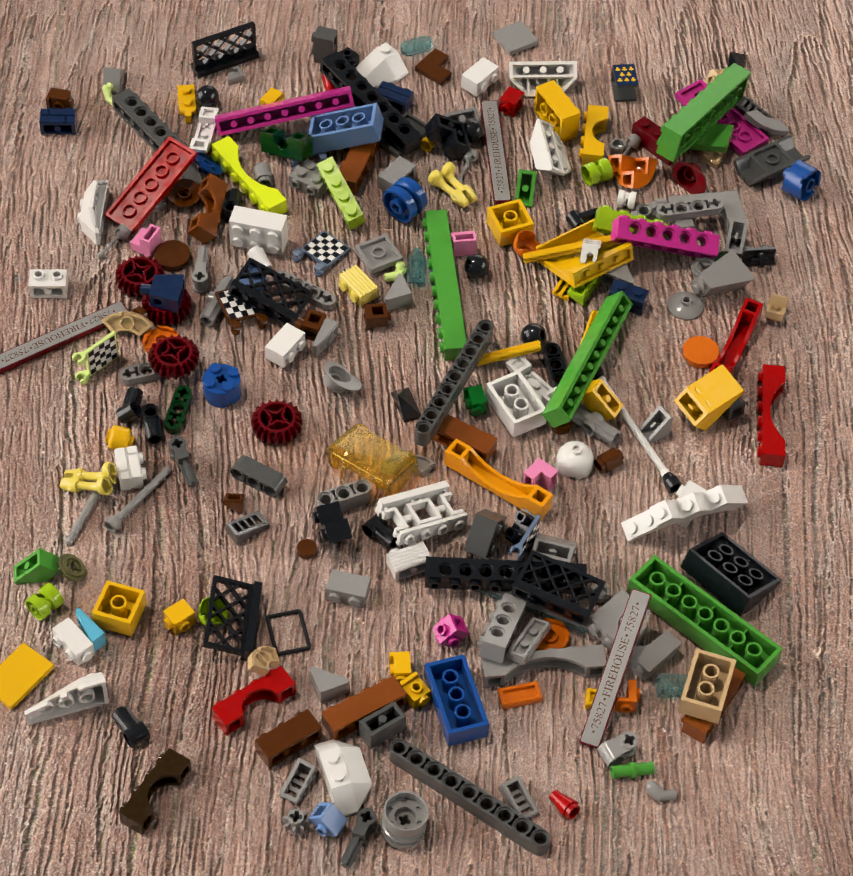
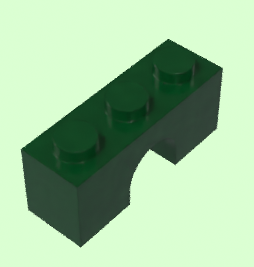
(296, 146)

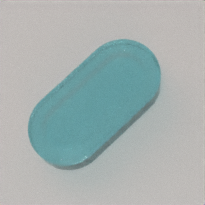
(416, 46)

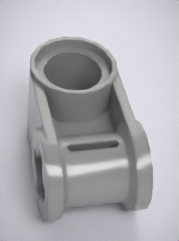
(619, 748)

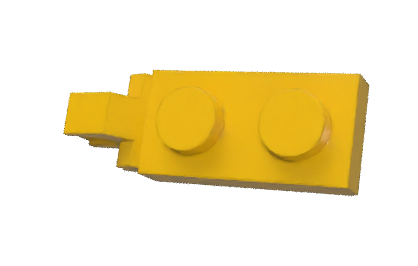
(186, 101)

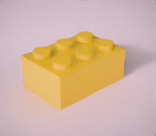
(557, 108)

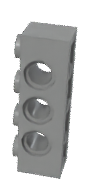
(502, 627)

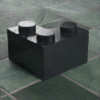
(450, 134)
(331, 524)

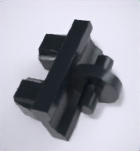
(759, 256)
(523, 521)

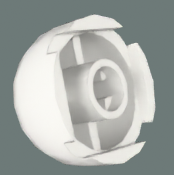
(575, 460)

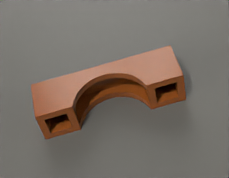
(204, 225)

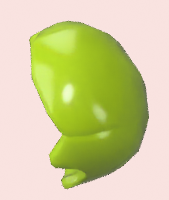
(203, 608)

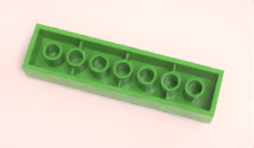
(702, 112)
(705, 619)

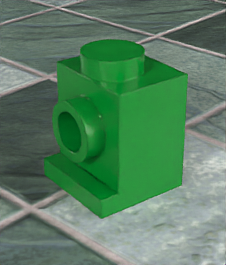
(475, 400)

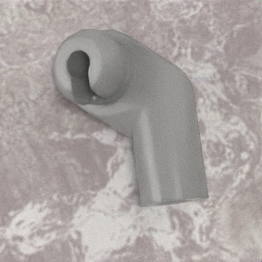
(659, 793)

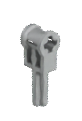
(200, 274)

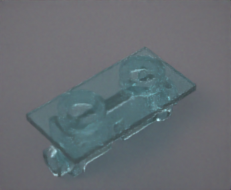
(416, 267)

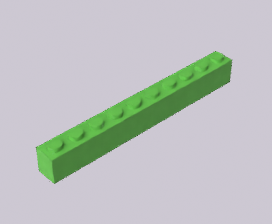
(445, 283)
(587, 359)

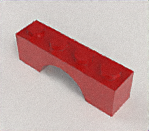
(273, 686)

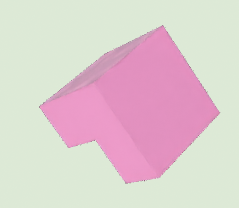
(147, 240)
(463, 243)
(541, 474)

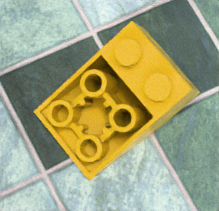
(709, 397)

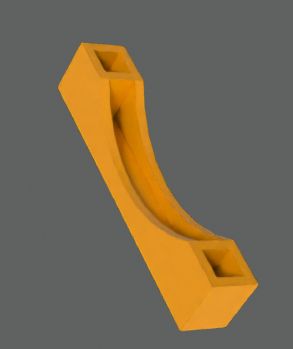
(469, 464)

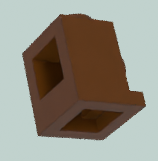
(59, 99)
(376, 315)
(312, 323)

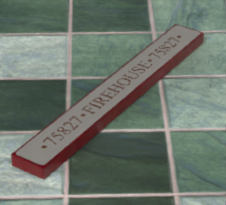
(495, 152)
(57, 338)
(615, 669)

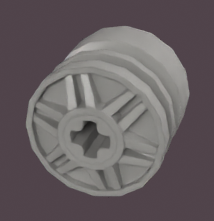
(404, 819)

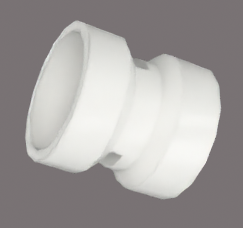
(622, 199)

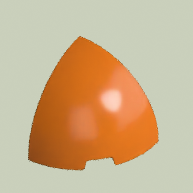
(632, 171)

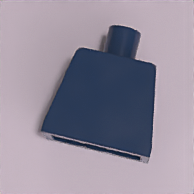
(165, 291)

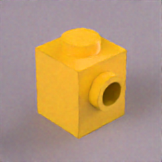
(179, 617)

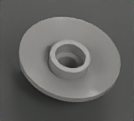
(685, 305)

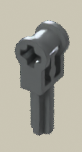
(180, 456)
(364, 827)

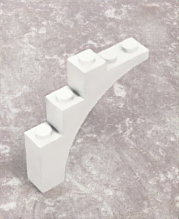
(690, 506)

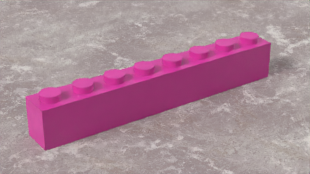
(284, 111)

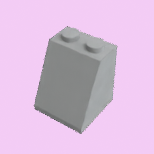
(722, 276)

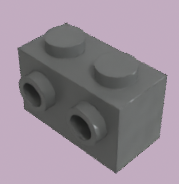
(324, 42)
(382, 725)

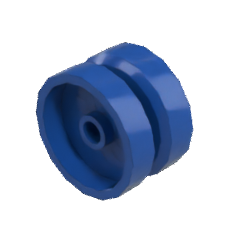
(404, 199)

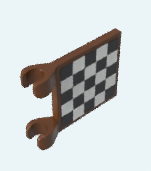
(238, 311)

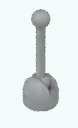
(633, 141)
(470, 157)
(121, 232)

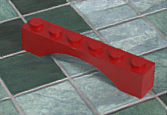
(740, 335)
(772, 444)

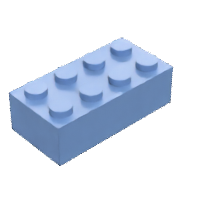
(346, 128)

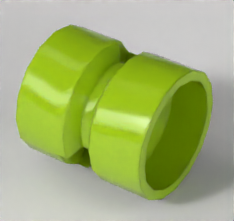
(597, 171)
(42, 603)

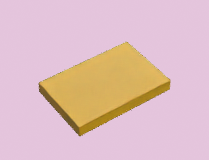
(21, 674)

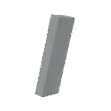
(528, 640)

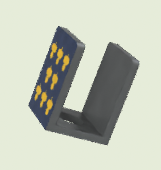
(623, 82)

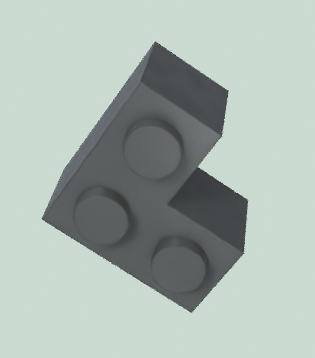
(484, 531)

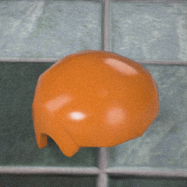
(525, 242)

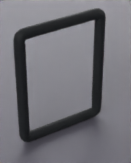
(268, 617)

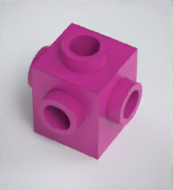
(450, 630)

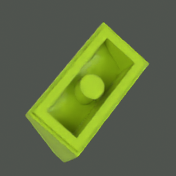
(583, 292)

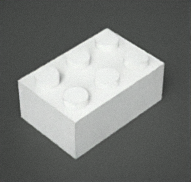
(258, 228)
(515, 403)

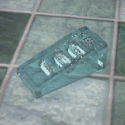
(664, 685)

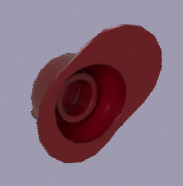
(689, 177)

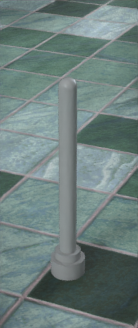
(82, 517)
(114, 522)

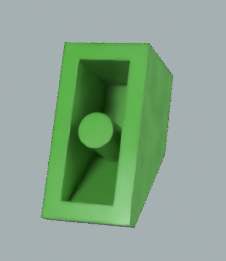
(526, 186)
(36, 568)

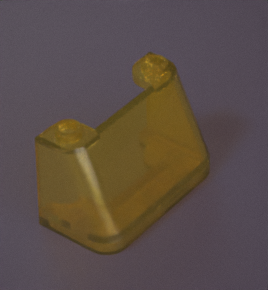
(372, 458)

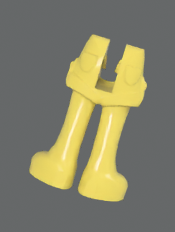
(462, 195)
(75, 479)

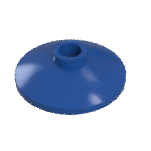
(207, 164)

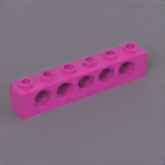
(622, 234)

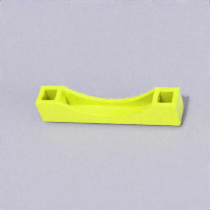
(265, 198)

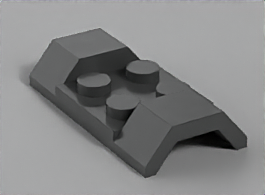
(768, 161)

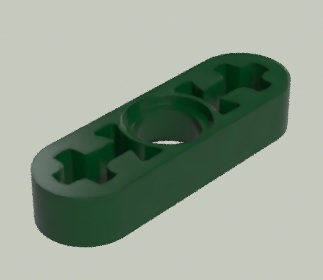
(176, 402)

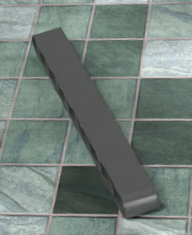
(453, 383)
(472, 805)

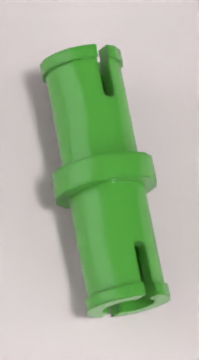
(632, 770)

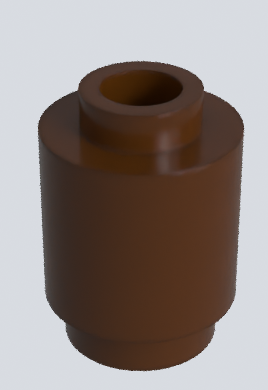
(609, 460)

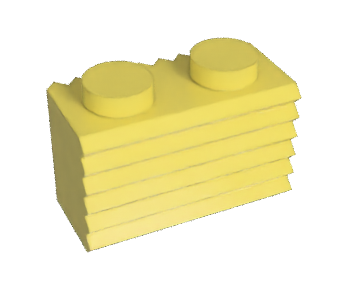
(358, 286)

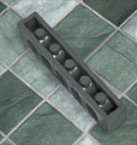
(142, 119)

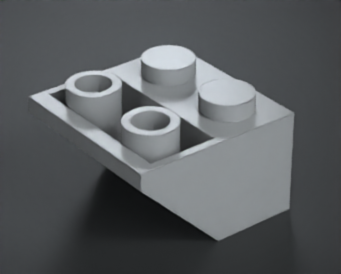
(555, 548)

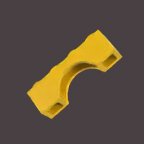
(596, 122)

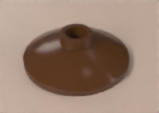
(184, 193)

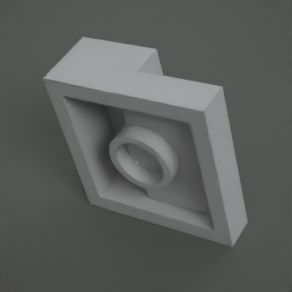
(307, 179)

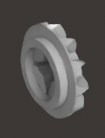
(699, 264)

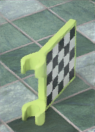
(96, 357)

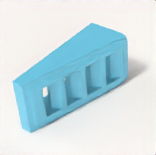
(91, 629)

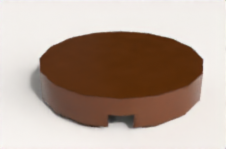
(172, 255)

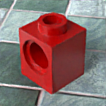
(511, 101)

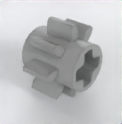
(300, 817)

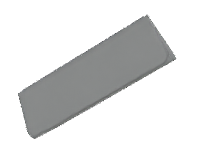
(464, 115)

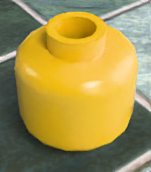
(118, 437)

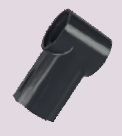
(233, 198)
(575, 218)
(131, 406)
(152, 423)
(379, 529)
(132, 730)

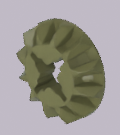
(76, 565)

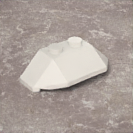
(529, 74)
(548, 150)
(93, 209)
(344, 774)

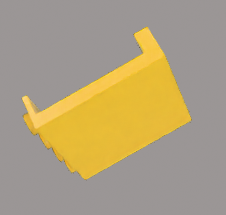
(577, 273)

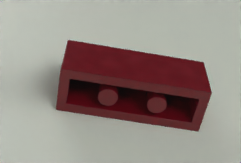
(649, 134)

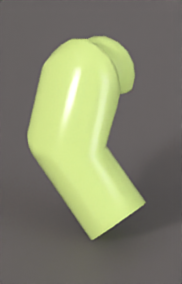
(107, 92)
(400, 268)

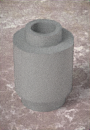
(263, 174)

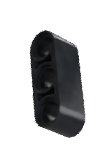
(553, 363)

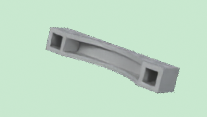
(584, 660)

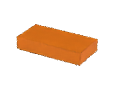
(519, 695)

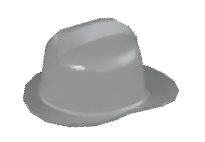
(339, 379)

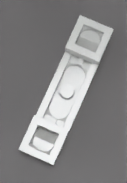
(205, 130)
(540, 387)

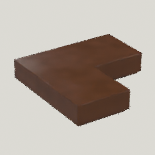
(432, 67)

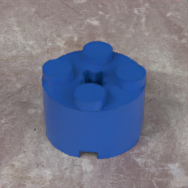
(801, 180)
(221, 385)

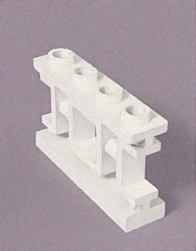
(416, 500)

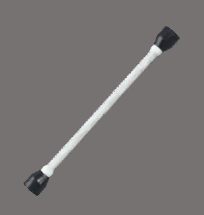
(670, 480)

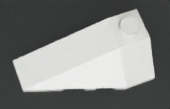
(382, 65)
(78, 696)

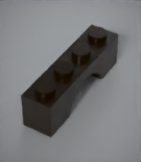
(169, 770)

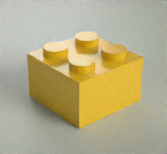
(507, 220)
(119, 608)

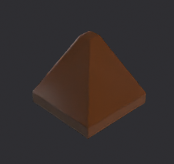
(234, 502)

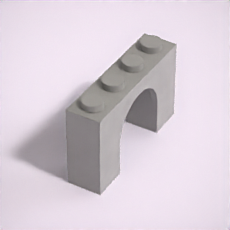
(731, 208)
(644, 659)

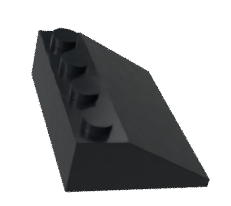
(730, 573)

